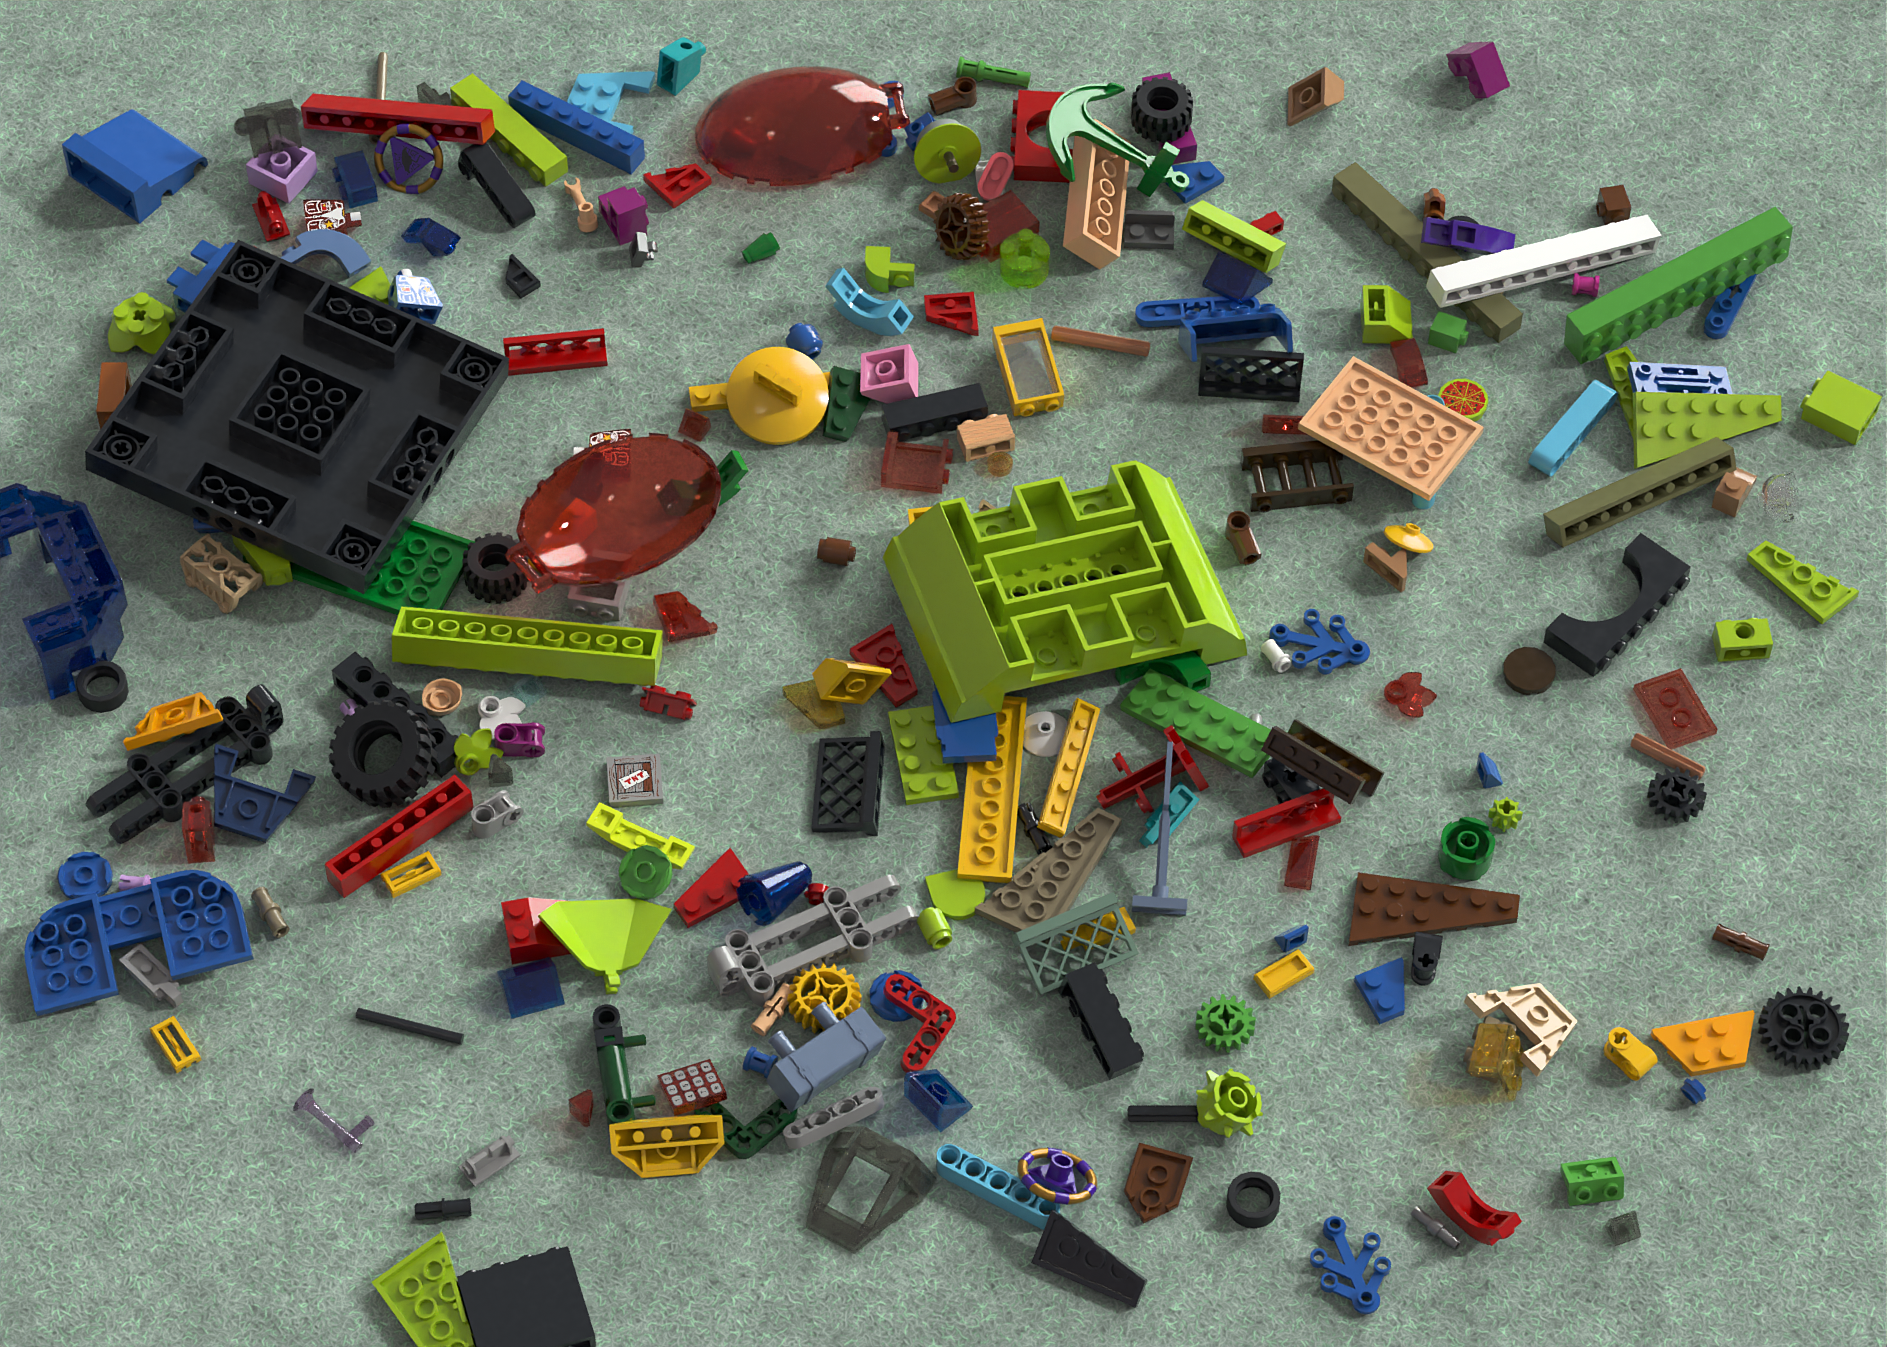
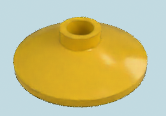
(1408, 537)

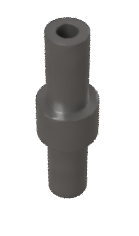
(1435, 1228)

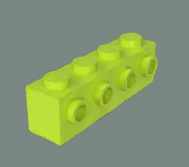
(1234, 236)

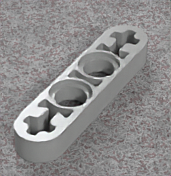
(807, 1131)

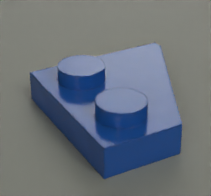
(1202, 178)
(1384, 990)

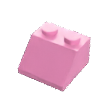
(889, 374)

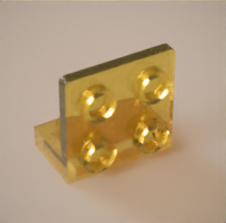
(1498, 1056)

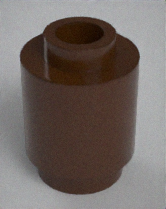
(836, 551)

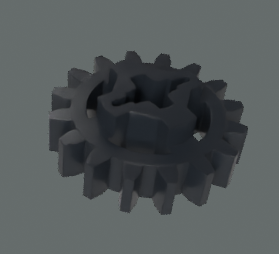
(1677, 793)

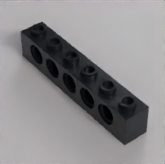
(355, 669)

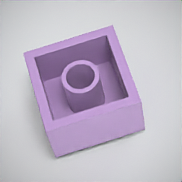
(283, 172)

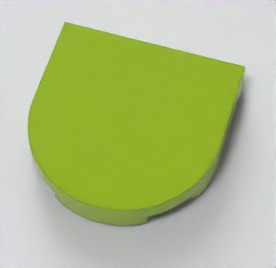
(955, 895)

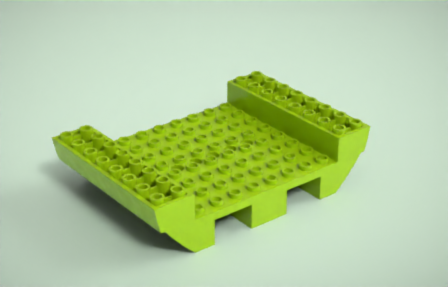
(982, 641)

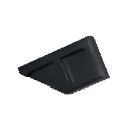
(520, 278)

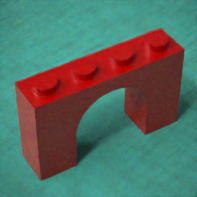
(1031, 160)

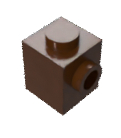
(1613, 204)

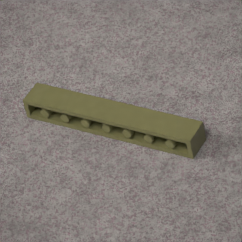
(1639, 492)

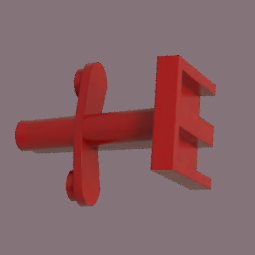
(1150, 775)

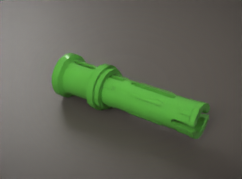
(981, 71)

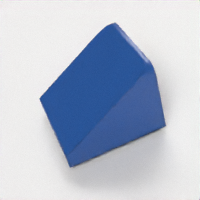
(1488, 771)
(1292, 938)

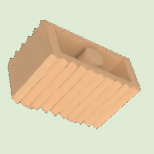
(985, 437)

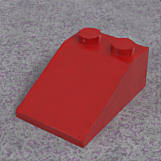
(526, 933)

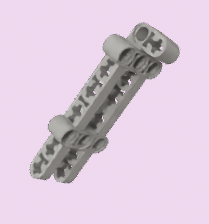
(728, 964)

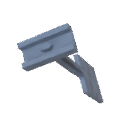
(1159, 901)

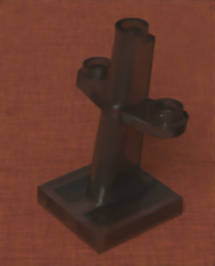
(270, 126)

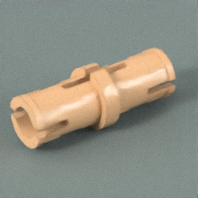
(772, 1010)

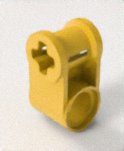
(1629, 1055)

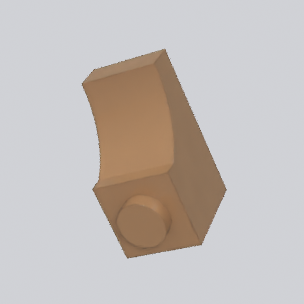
(1733, 491)

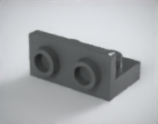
(1149, 229)

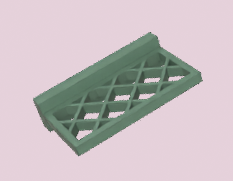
(1068, 920)

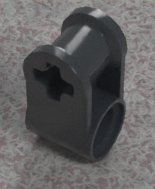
(1425, 957)

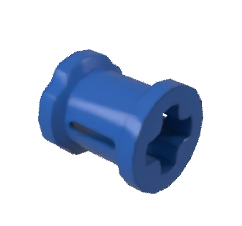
(759, 1062)

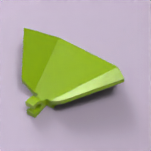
(606, 933)

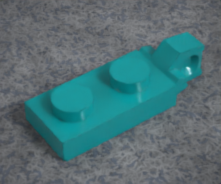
(1180, 804)

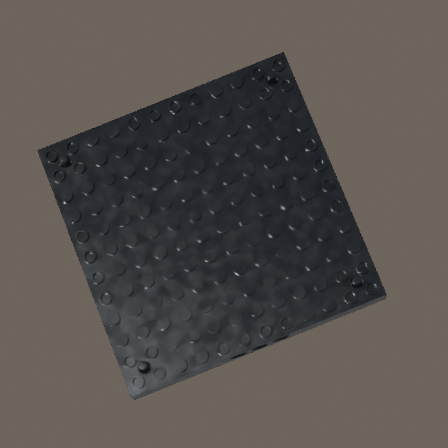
(298, 416)

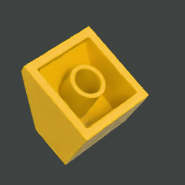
(848, 680)

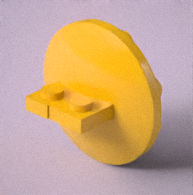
(777, 395)

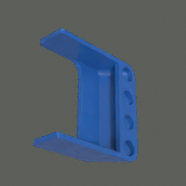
(1233, 325)

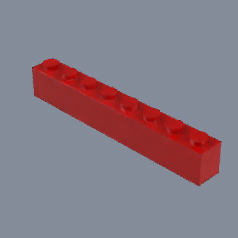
(379, 115)

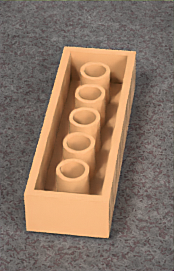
(1096, 203)

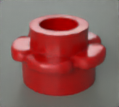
(815, 893)

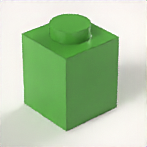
(1448, 332)

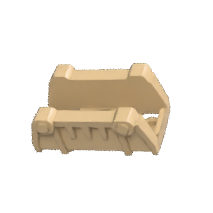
(211, 581)

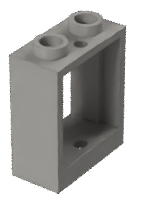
(598, 607)

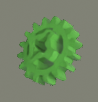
(1212, 1026)

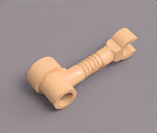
(587, 219)

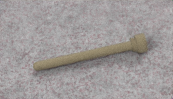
(381, 86)

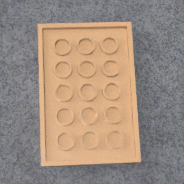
(1390, 428)

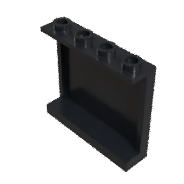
(528, 1303)

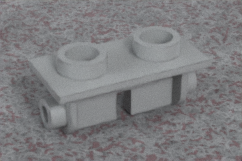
(489, 1160)

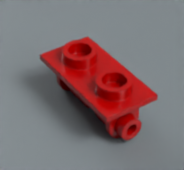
(270, 217)
(658, 697)

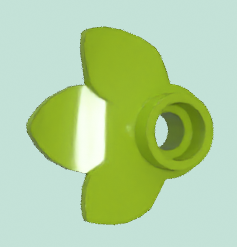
(474, 748)

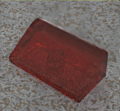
(1281, 424)
(1302, 862)

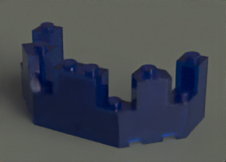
(88, 624)

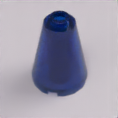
(772, 890)

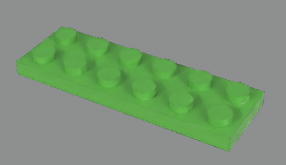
(1198, 722)

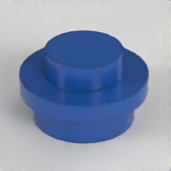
(1694, 1091)

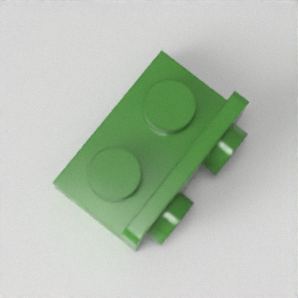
(1593, 1181)

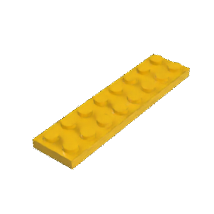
(992, 802)

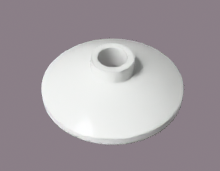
(1044, 742)

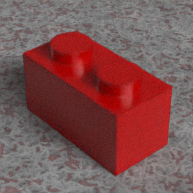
(1270, 223)

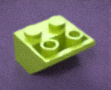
(1384, 315)

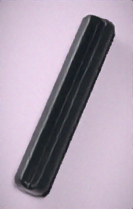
(1162, 1113)

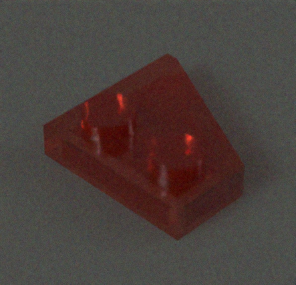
(680, 618)

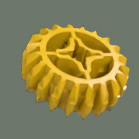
(832, 985)

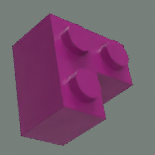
(1481, 66)
(624, 213)

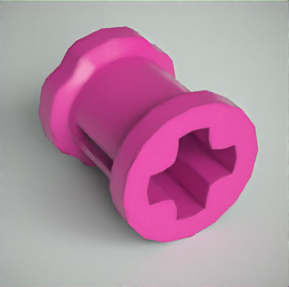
(1585, 285)

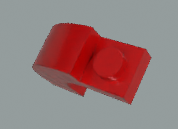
(1469, 1212)

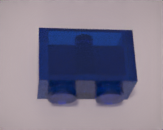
(355, 179)

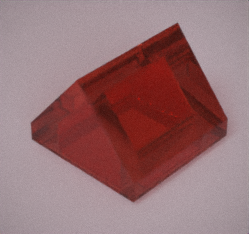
(694, 425)
(582, 1107)

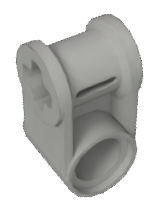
(497, 812)

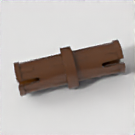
(1740, 942)

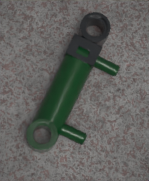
(613, 1065)

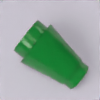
(761, 248)

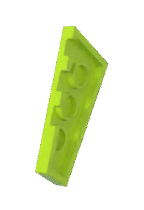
(1801, 582)

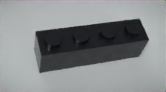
(934, 412)

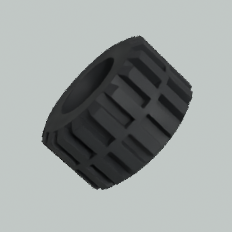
(1161, 124)
(492, 584)

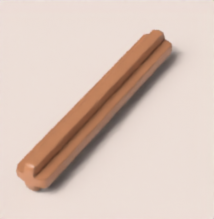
(1100, 340)

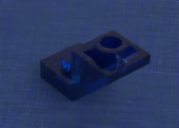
(434, 236)

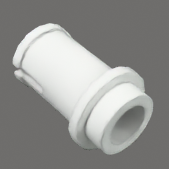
(1279, 660)

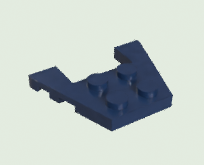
(250, 807)

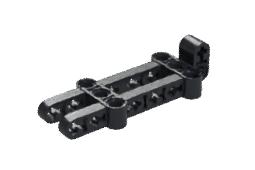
(260, 720)

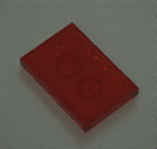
(1675, 709)

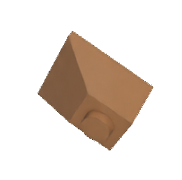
(1314, 95)

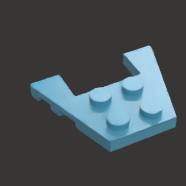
(602, 92)

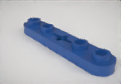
(1726, 309)
(1170, 311)

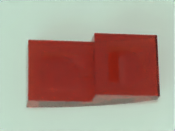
(1409, 362)

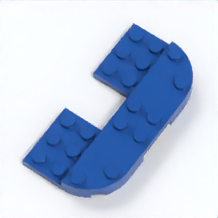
(72, 943)

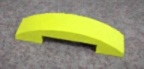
(628, 836)

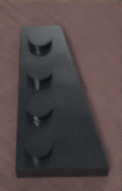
(1080, 1258)

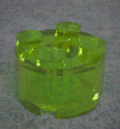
(1024, 259)

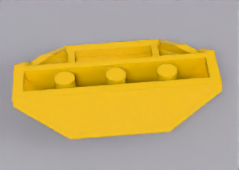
(667, 1144)

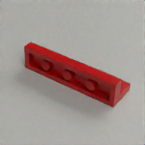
(556, 355)
(1285, 823)

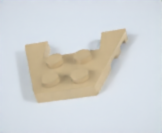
(1535, 1014)

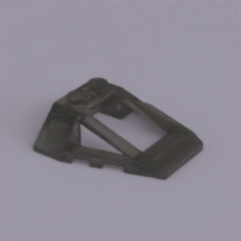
(904, 1170)

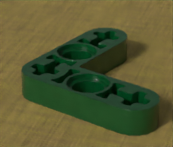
(749, 1132)

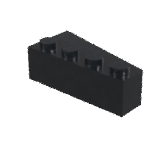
(1101, 1020)

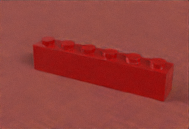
(399, 836)

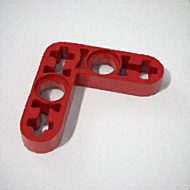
(928, 1016)

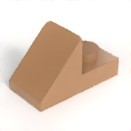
(1390, 568)

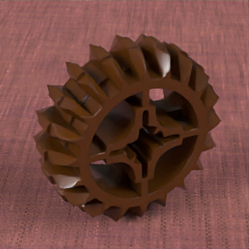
(961, 226)

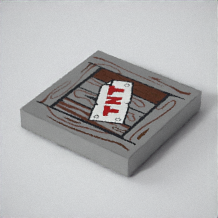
(634, 780)

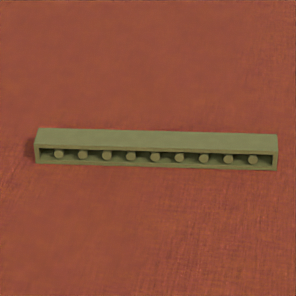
(1404, 233)

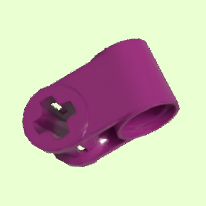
(520, 739)

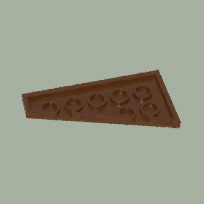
(1400, 907)

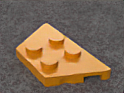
(173, 719)
(1708, 1043)

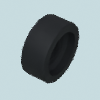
(102, 703)
(1253, 1219)

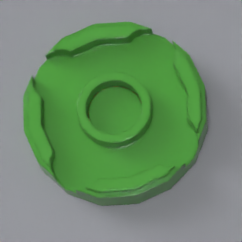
(645, 872)

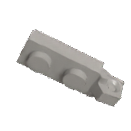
(151, 975)

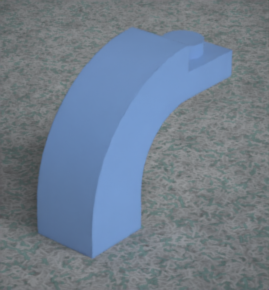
(330, 243)

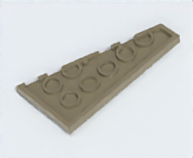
(1053, 878)

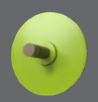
(946, 151)

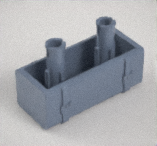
(824, 1058)

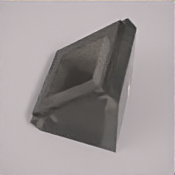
(499, 772)
(1623, 1228)

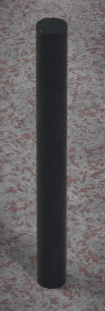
(410, 1026)

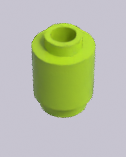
(934, 928)

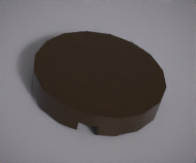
(1529, 670)

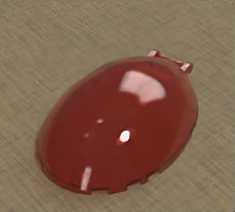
(798, 125)
(616, 512)

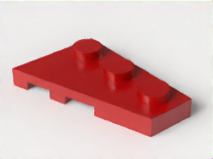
(885, 651)
(712, 891)

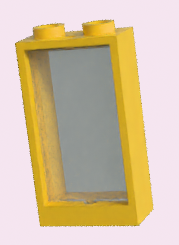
(1028, 367)

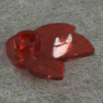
(1412, 695)

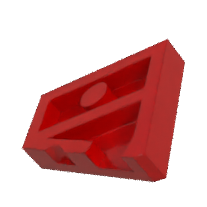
(678, 183)
(953, 311)

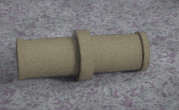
(270, 912)

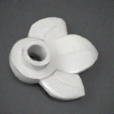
(505, 712)

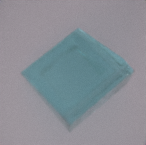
(528, 689)

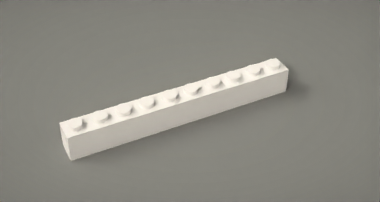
(1543, 261)

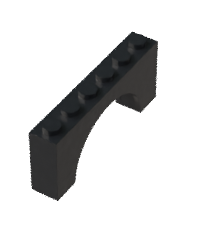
(1595, 643)

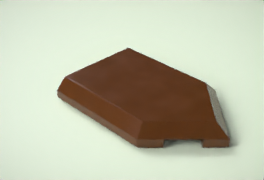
(1156, 1181)

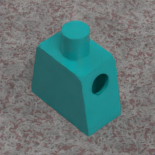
(679, 64)

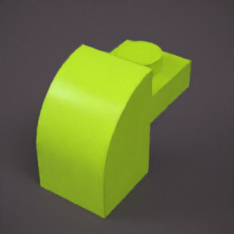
(882, 273)

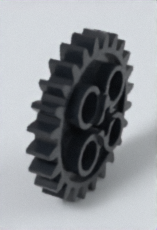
(1778, 1028)

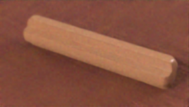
(1666, 755)

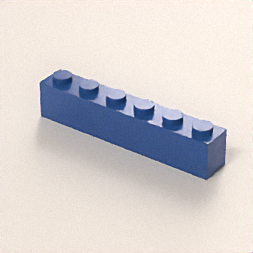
(577, 127)

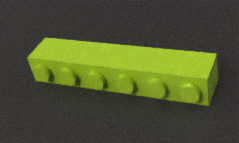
(513, 132)

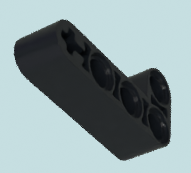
(483, 164)

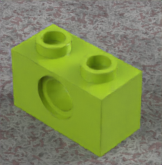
(1731, 647)

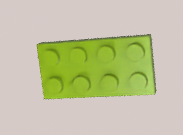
(920, 757)

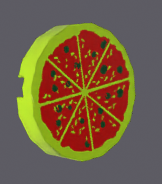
(1465, 398)

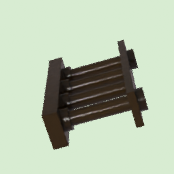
(1294, 454)
(1322, 761)

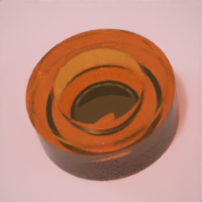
(1000, 464)

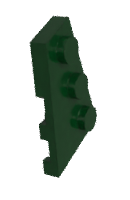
(844, 404)

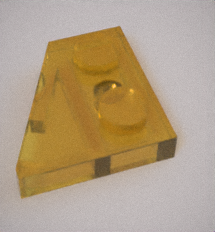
(808, 701)

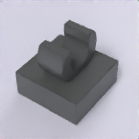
(641, 249)

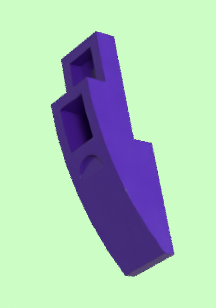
(1466, 236)

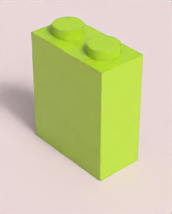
(1840, 407)

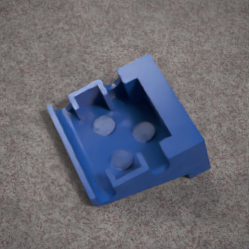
(131, 163)

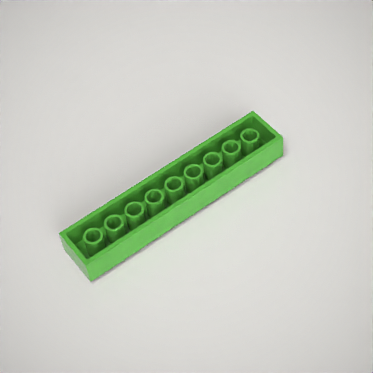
(1678, 285)

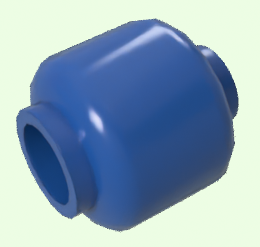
(805, 340)

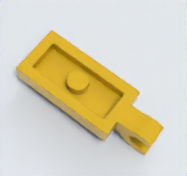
(1101, 938)

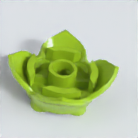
(140, 323)

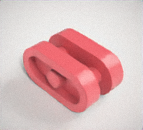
(995, 176)

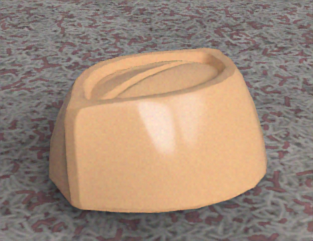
(441, 697)

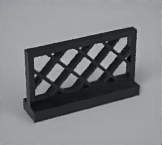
(1250, 384)
(870, 790)

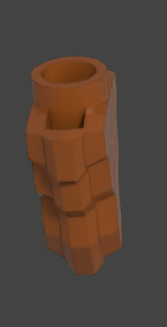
(1433, 204)

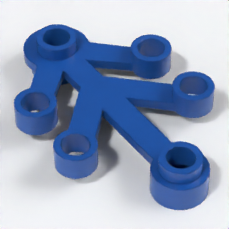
(1322, 643)
(1351, 1269)

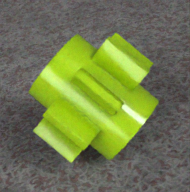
(1505, 814)

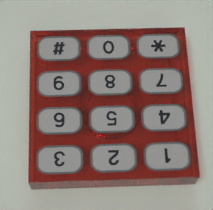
(692, 1087)

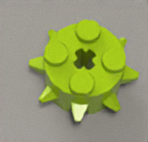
(1228, 1103)

